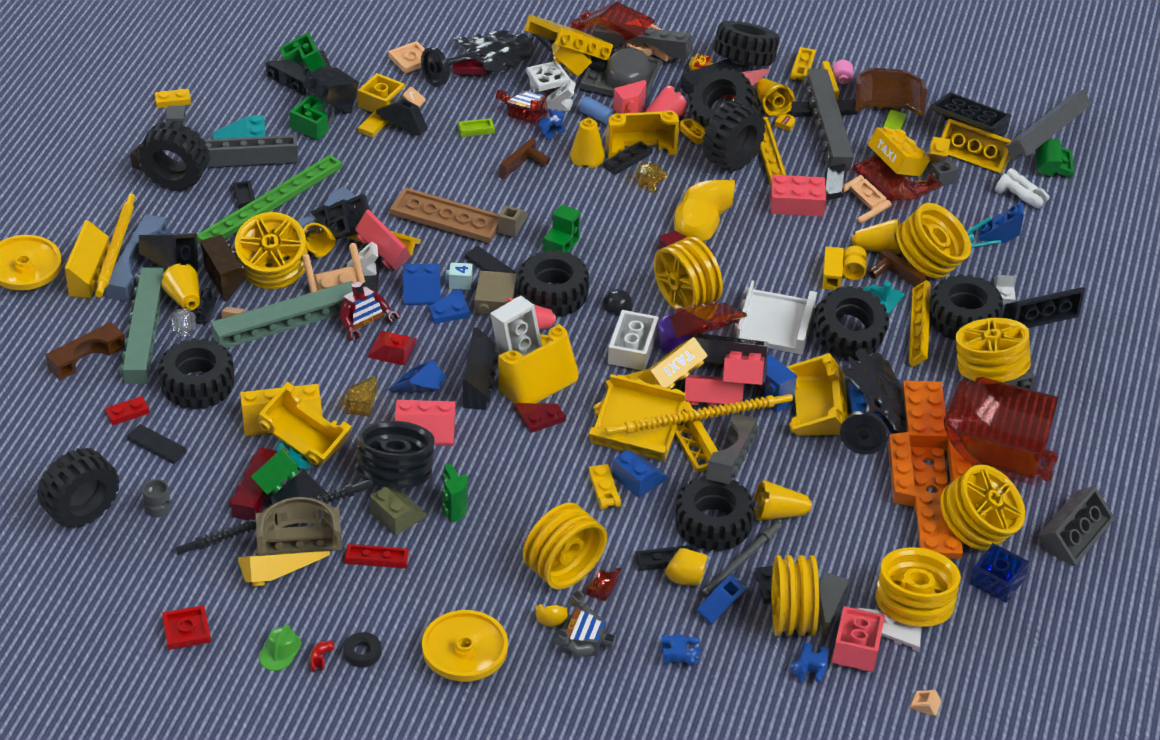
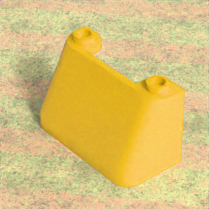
(648, 127)
(539, 372)
(819, 397)
(302, 427)

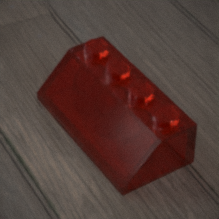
(704, 318)

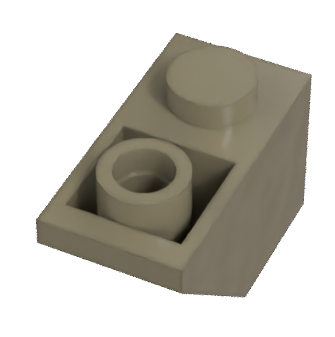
(511, 220)

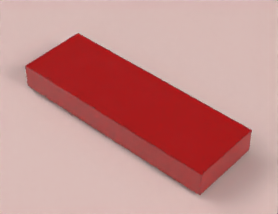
(376, 556)

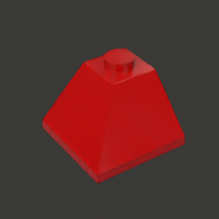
(392, 348)

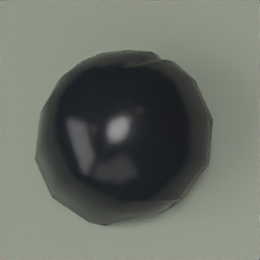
(617, 301)

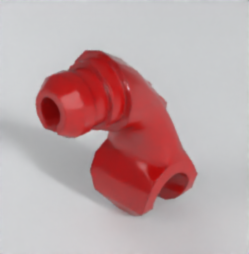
(316, 658)

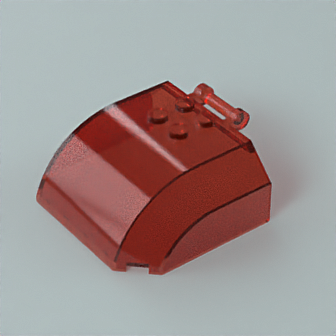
(1002, 428)

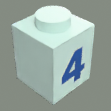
(460, 276)

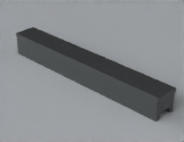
(1048, 125)

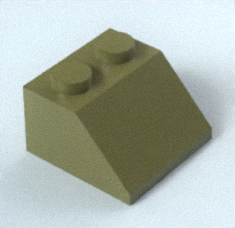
(395, 509)

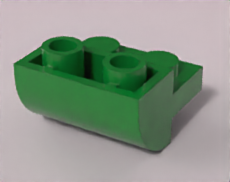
(1054, 158)
(454, 493)

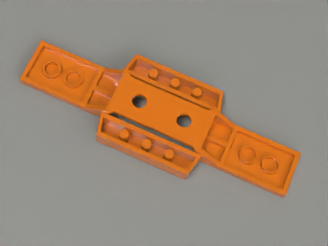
(911, 476)

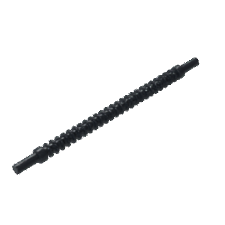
(200, 542)

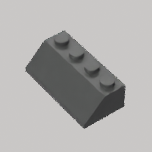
(1077, 526)

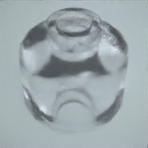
(183, 322)

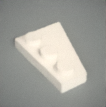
(899, 632)

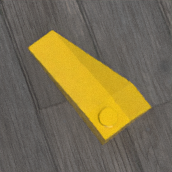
(270, 567)

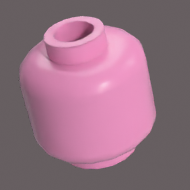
(843, 71)

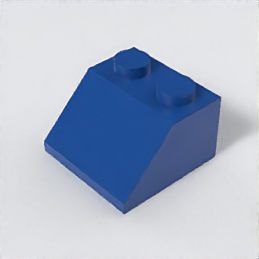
(421, 284)
(779, 382)
(636, 473)

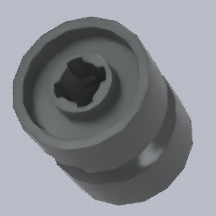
(156, 498)

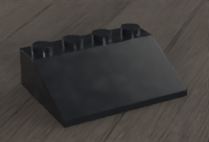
(972, 113)

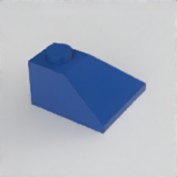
(420, 379)

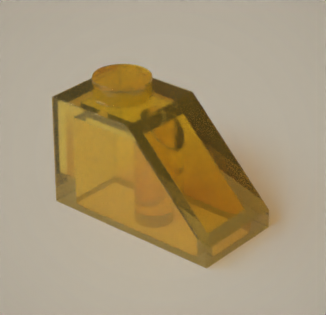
(361, 397)

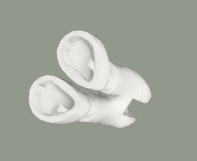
(1022, 188)

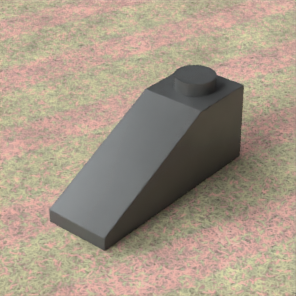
(831, 597)

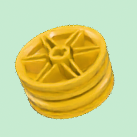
(270, 240)
(933, 240)
(687, 273)
(993, 349)
(982, 507)
(564, 545)
(917, 586)
(795, 595)

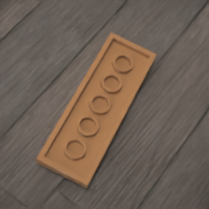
(446, 214)

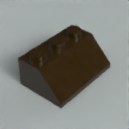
(222, 265)

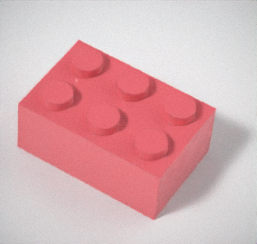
(797, 195)
(744, 368)

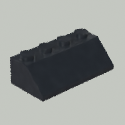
(1046, 308)
(719, 346)
(479, 371)

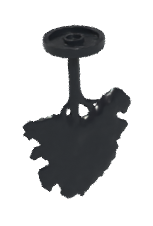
(498, 53)
(863, 430)

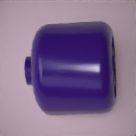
(666, 335)

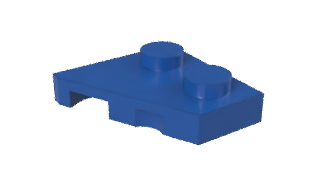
(449, 308)

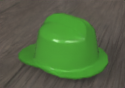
(280, 648)

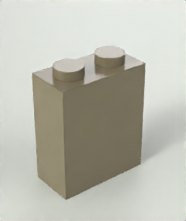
(493, 290)

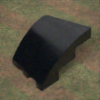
(342, 216)
(299, 486)

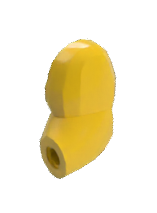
(702, 206)

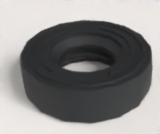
(362, 660)

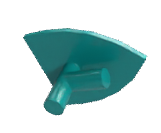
(887, 295)

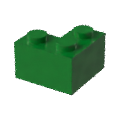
(303, 51)
(310, 117)
(565, 230)
(275, 471)

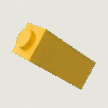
(938, 149)
(832, 268)

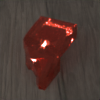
(603, 584)

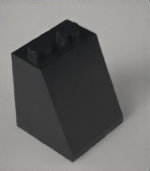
(332, 87)
(170, 249)

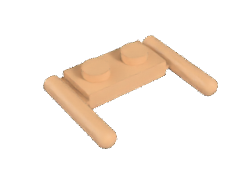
(869, 196)
(334, 277)

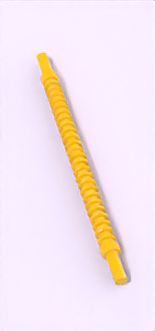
(115, 245)
(768, 401)

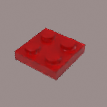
(186, 627)

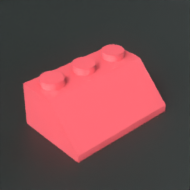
(389, 246)
(712, 390)
(434, 416)

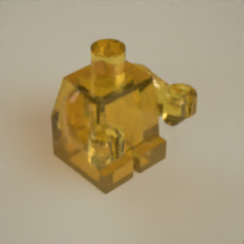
(650, 174)

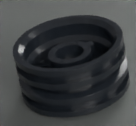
(395, 454)

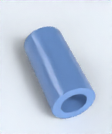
(596, 109)

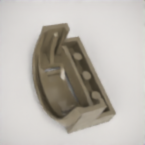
(280, 540)

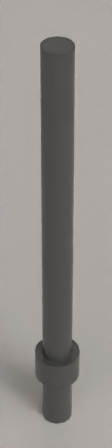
(765, 537)

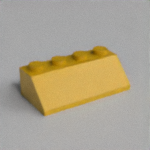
(977, 146)
(86, 261)
(254, 402)

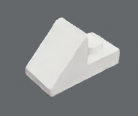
(561, 98)
(367, 258)
(1006, 288)

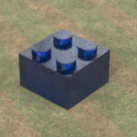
(999, 572)

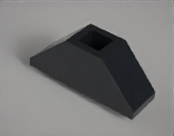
(288, 74)
(404, 115)

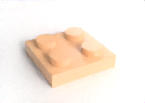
(407, 56)

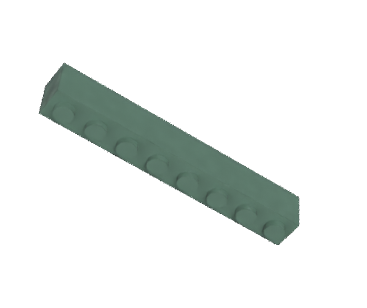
(280, 316)
(143, 326)

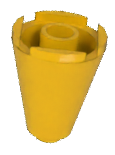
(774, 97)
(587, 145)
(878, 237)
(182, 285)
(779, 502)

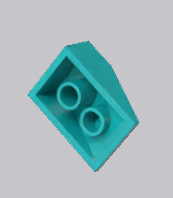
(246, 127)

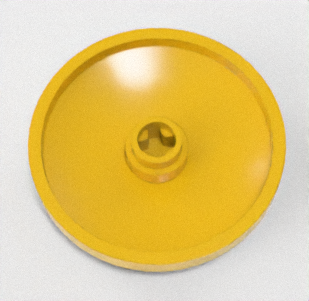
(28, 262)
(465, 645)

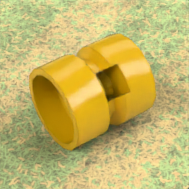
(854, 262)

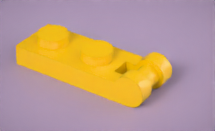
(802, 63)
(604, 486)

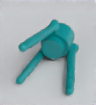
(971, 236)

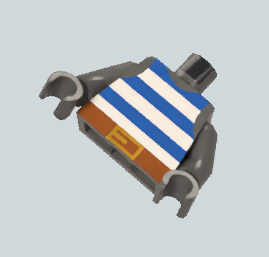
(585, 630)

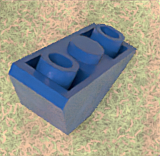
(1004, 225)
(722, 598)

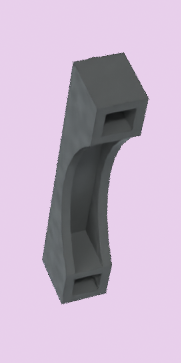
(671, 42)
(725, 463)

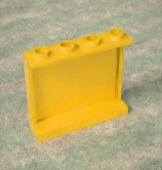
(569, 37)
(634, 401)

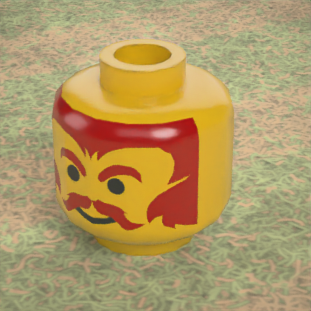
(699, 61)

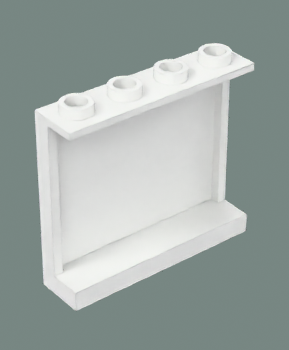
(776, 319)

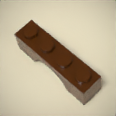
(103, 340)

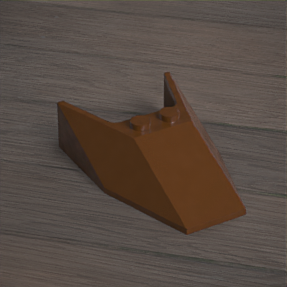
(890, 89)

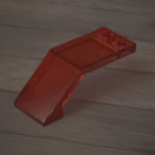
(616, 17)
(894, 185)

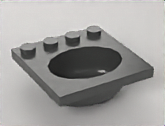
(622, 68)

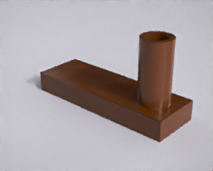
(520, 156)
(898, 266)

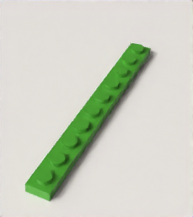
(273, 198)

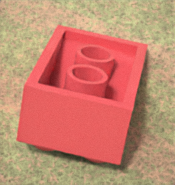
(858, 639)

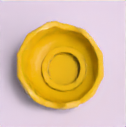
(551, 615)

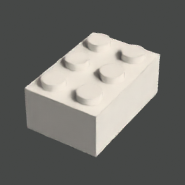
(516, 327)
(633, 340)

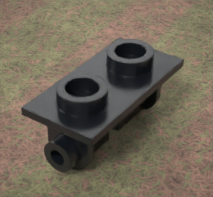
(206, 306)

